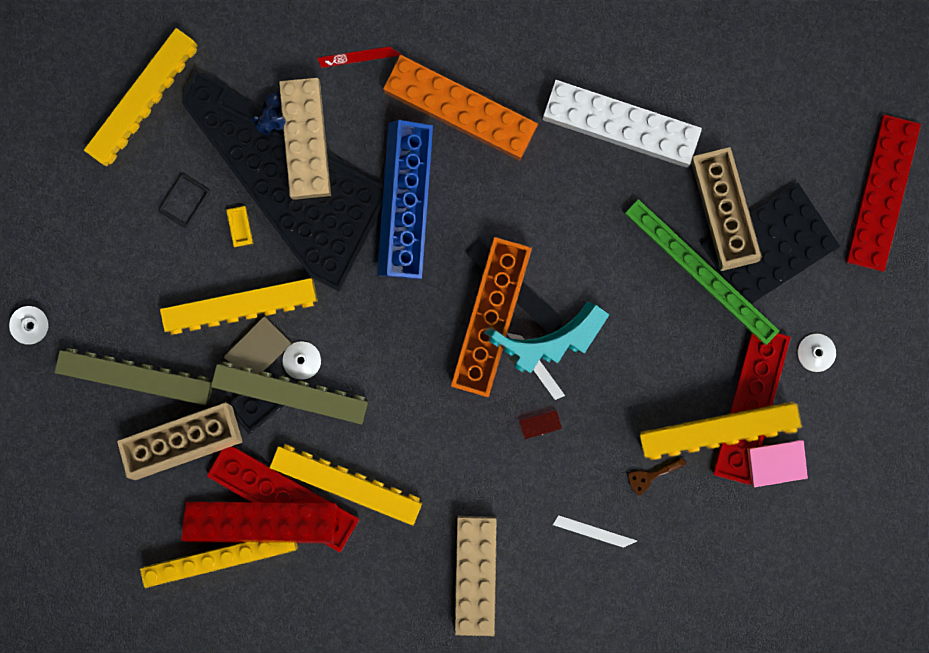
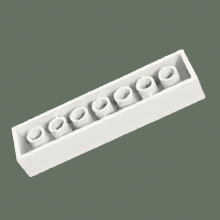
(622, 123)

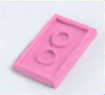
(777, 463)

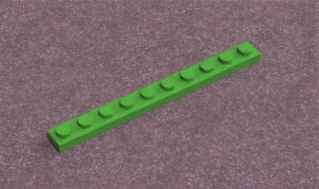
(702, 272)

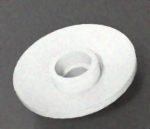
(19, 325)
(807, 355)
(310, 365)

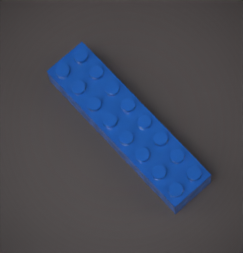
(405, 200)

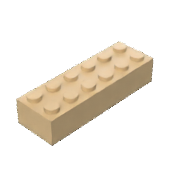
(305, 138)
(725, 209)
(179, 441)
(476, 575)

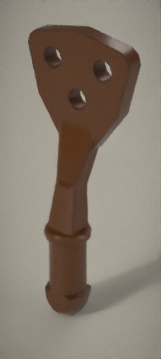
(649, 477)

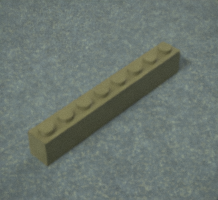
(134, 377)
(290, 394)

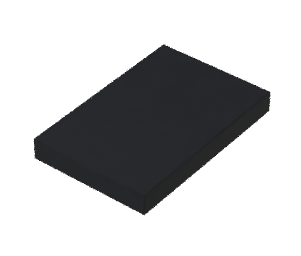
(252, 411)

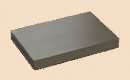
(258, 347)

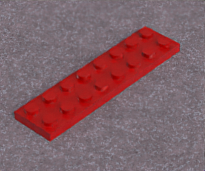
(883, 193)
(754, 390)
(264, 485)
(259, 522)

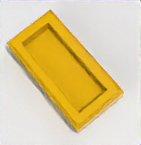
(239, 226)

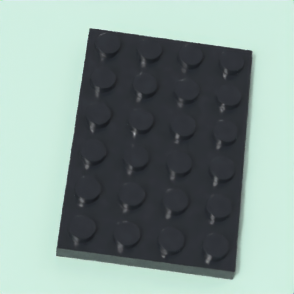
(789, 241)

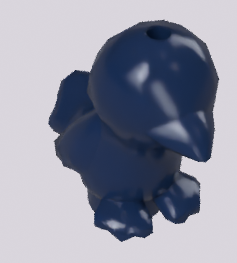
(269, 116)

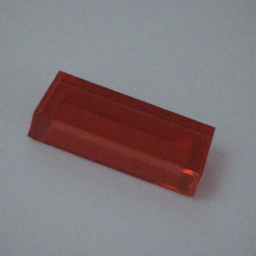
(541, 424)

